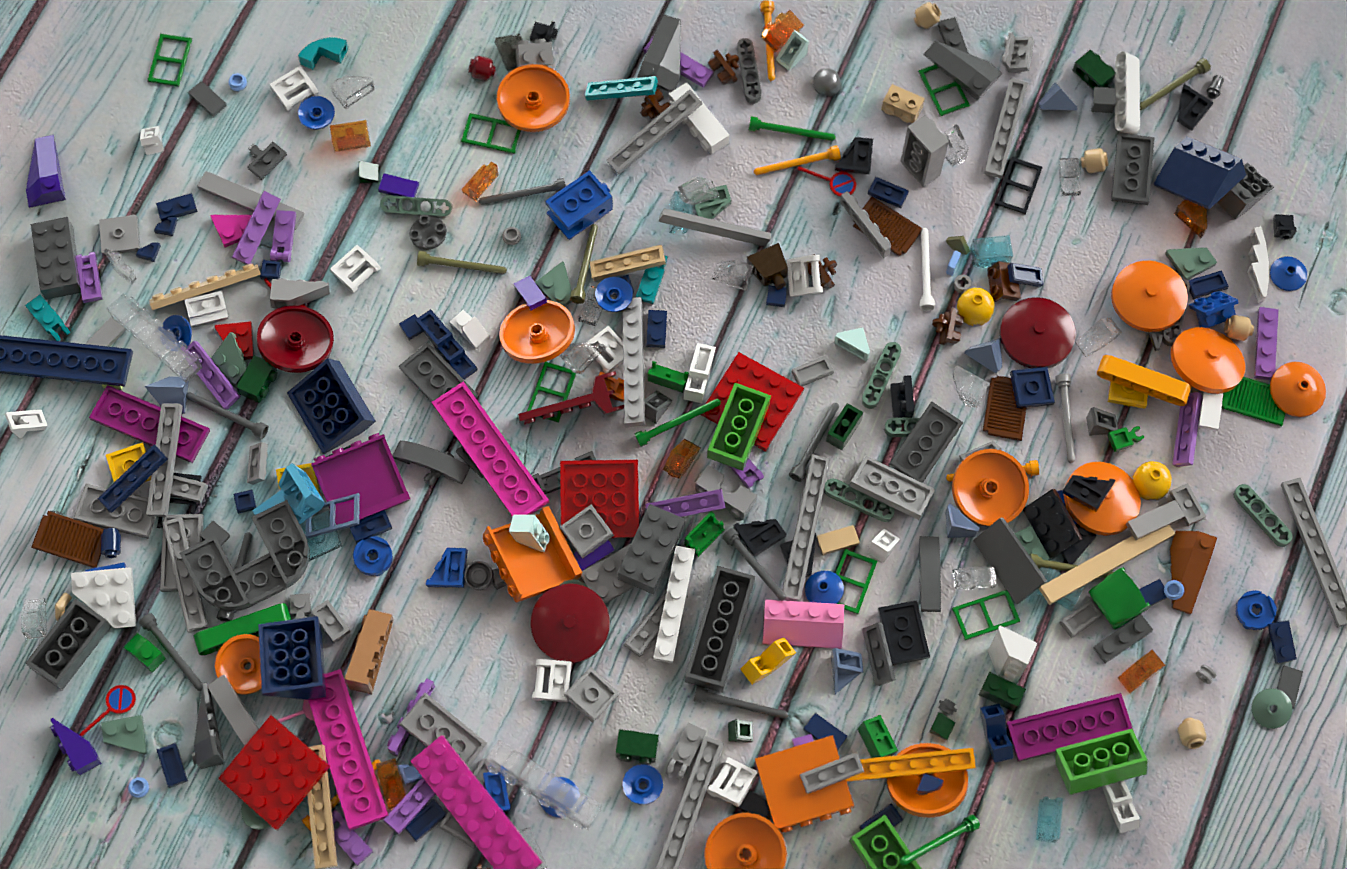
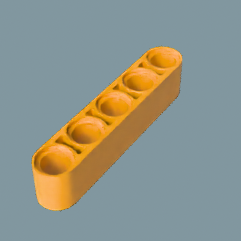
(1144, 380)

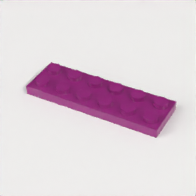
(141, 421)
(1066, 726)

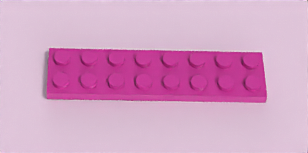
(490, 451)
(347, 754)
(474, 807)

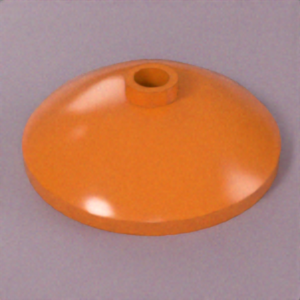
(1289, 393)
(232, 661)

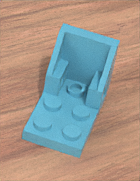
(299, 493)

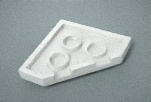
(108, 594)

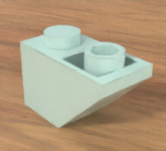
(529, 532)

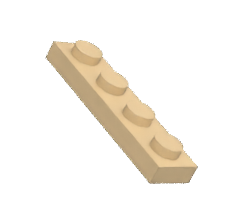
(627, 262)

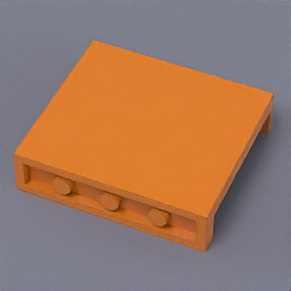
(527, 569)
(785, 790)

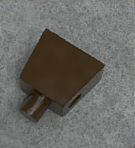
(769, 266)

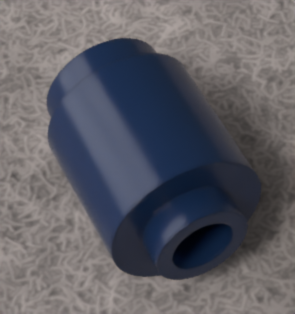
(110, 543)

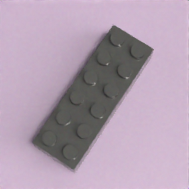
(719, 629)

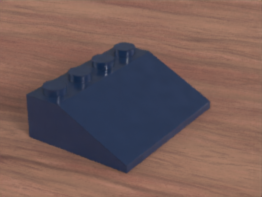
(1200, 172)
(330, 405)
(292, 659)

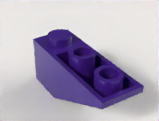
(79, 750)

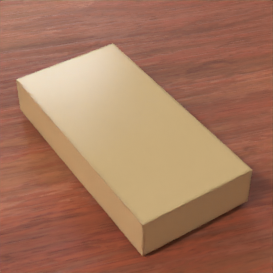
(837, 540)

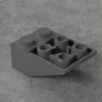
(1245, 193)

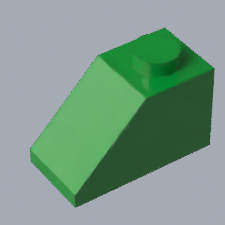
(145, 652)

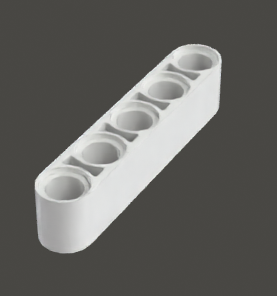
(1127, 93)

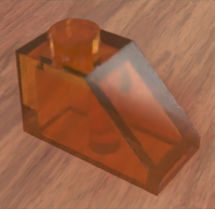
(1193, 216)
(681, 458)
(1141, 671)
(391, 782)

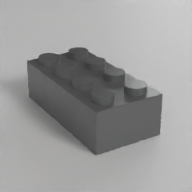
(56, 257)
(651, 549)
(68, 644)

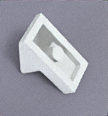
(151, 140)
(469, 328)
(25, 421)
(883, 545)

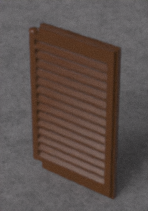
(894, 226)
(1001, 413)
(69, 539)

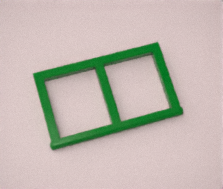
(167, 59)
(931, 92)
(488, 145)
(564, 395)
(865, 586)
(981, 601)

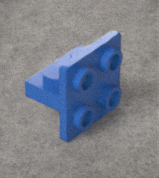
(1214, 309)

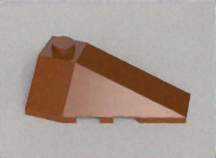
(1189, 562)

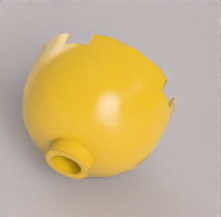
(975, 306)
(1152, 480)

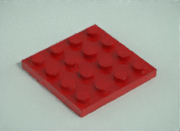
(758, 377)
(606, 485)
(274, 772)

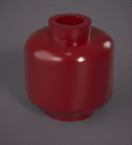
(481, 68)

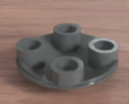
(428, 232)

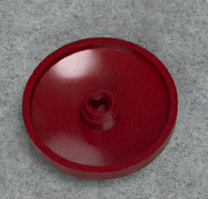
(1037, 333)
(295, 339)
(570, 623)

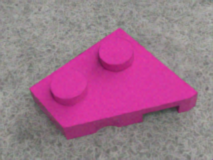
(230, 227)

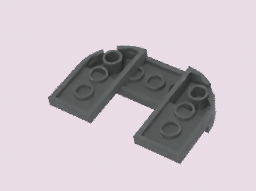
(260, 578)

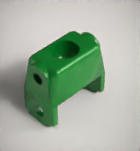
(1118, 598)

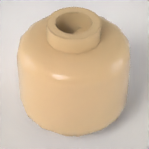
(927, 15)
(1094, 160)
(1238, 327)
(1192, 733)

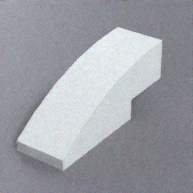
(699, 373)
(1121, 806)

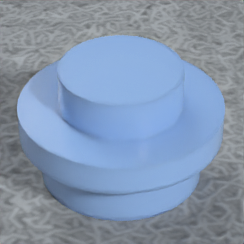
(237, 82)
(1174, 590)
(138, 787)

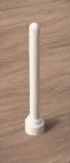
(927, 302)

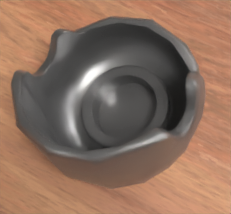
(827, 82)
(479, 575)

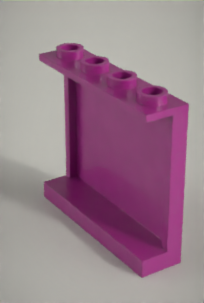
(365, 470)

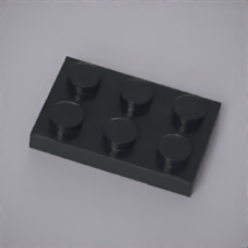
(1052, 523)
(904, 632)

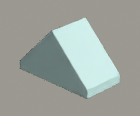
(793, 51)
(854, 342)

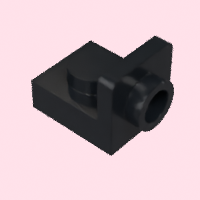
(544, 31)
(1284, 226)

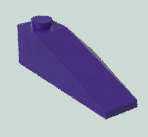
(44, 176)

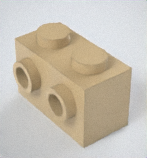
(902, 104)

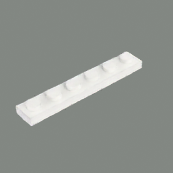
(674, 604)

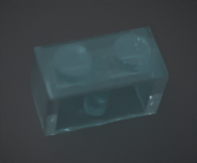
(991, 250)

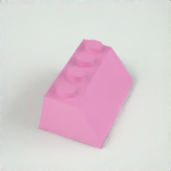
(803, 623)

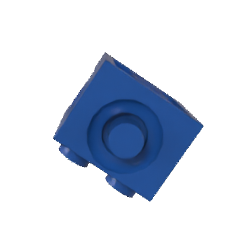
(579, 204)

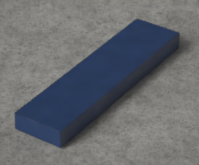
(132, 478)

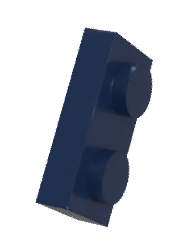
(888, 192)
(177, 207)
(656, 328)
(371, 526)
(1282, 641)

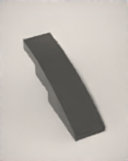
(930, 574)

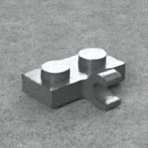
(265, 160)

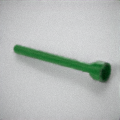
(756, 124)
(644, 437)
(968, 824)

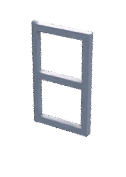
(333, 527)

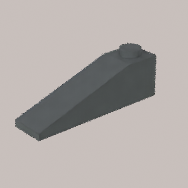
(664, 54)
(965, 69)
(207, 739)

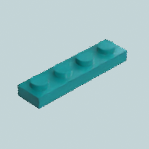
(621, 88)

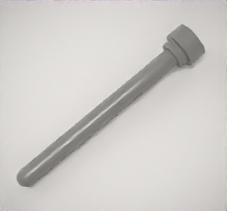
(1063, 382)

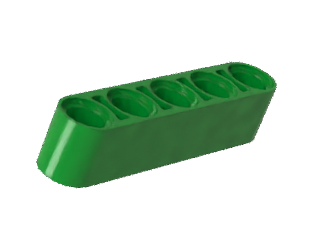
(213, 638)

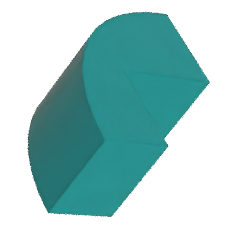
(330, 47)

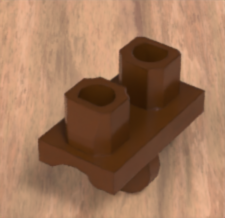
(719, 61)
(652, 107)
(825, 279)
(945, 326)

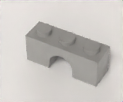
(737, 503)

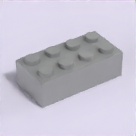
(924, 150)

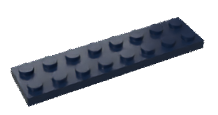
(64, 360)

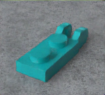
(650, 283)
(46, 316)

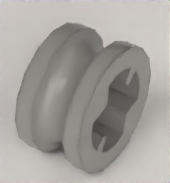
(966, 279)
(1206, 674)

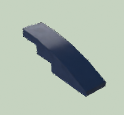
(446, 344)

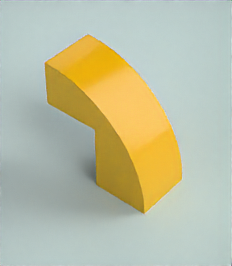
(769, 661)

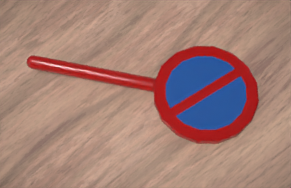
(839, 182)
(118, 700)

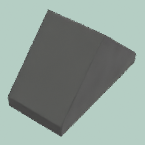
(656, 405)
(1100, 422)

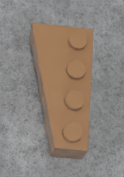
(369, 651)

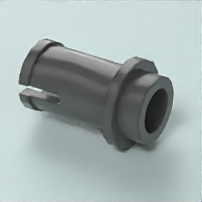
(1214, 89)

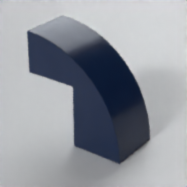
(995, 733)

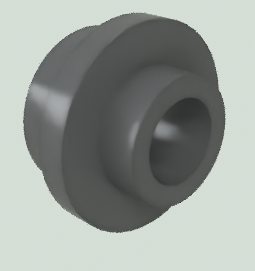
(947, 706)

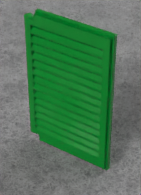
(1253, 400)

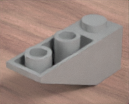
(297, 292)

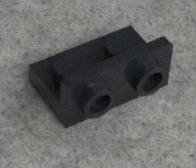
(902, 398)

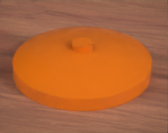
(533, 98)
(1149, 296)
(537, 333)
(1207, 360)
(990, 487)
(1118, 507)
(934, 804)
(745, 843)

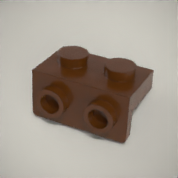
(1000, 284)

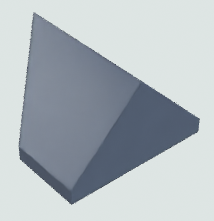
(1056, 100)
(987, 354)
(169, 391)
(958, 524)
(845, 667)

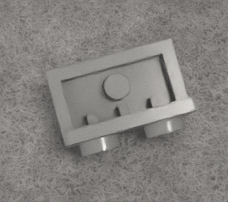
(534, 53)
(1017, 53)

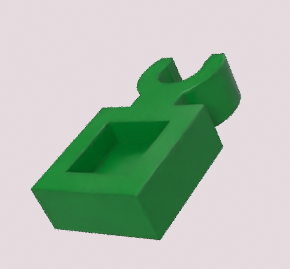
(1122, 439)

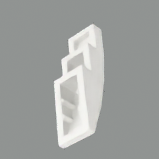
(1259, 269)
(1210, 411)

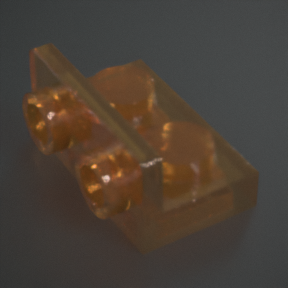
(480, 181)

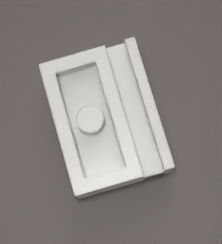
(206, 308)

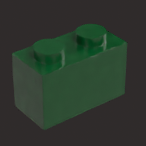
(1094, 70)
(257, 379)
(844, 426)
(1002, 691)
(637, 746)

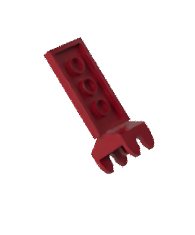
(599, 396)

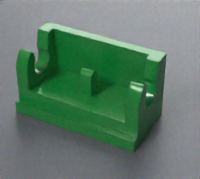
(667, 377)
(704, 534)
(877, 738)

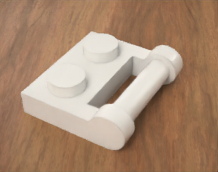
(291, 83)
(350, 264)
(798, 276)
(614, 349)
(558, 681)
(738, 784)

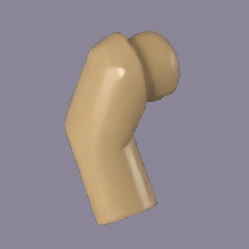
(61, 604)

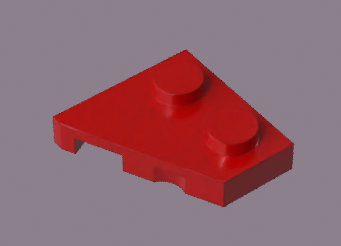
(243, 333)

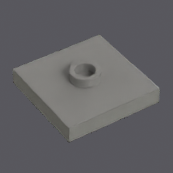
(119, 234)
(586, 531)
(591, 694)

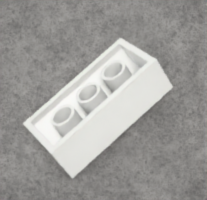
(1010, 654)

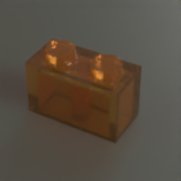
(778, 33)
(350, 135)

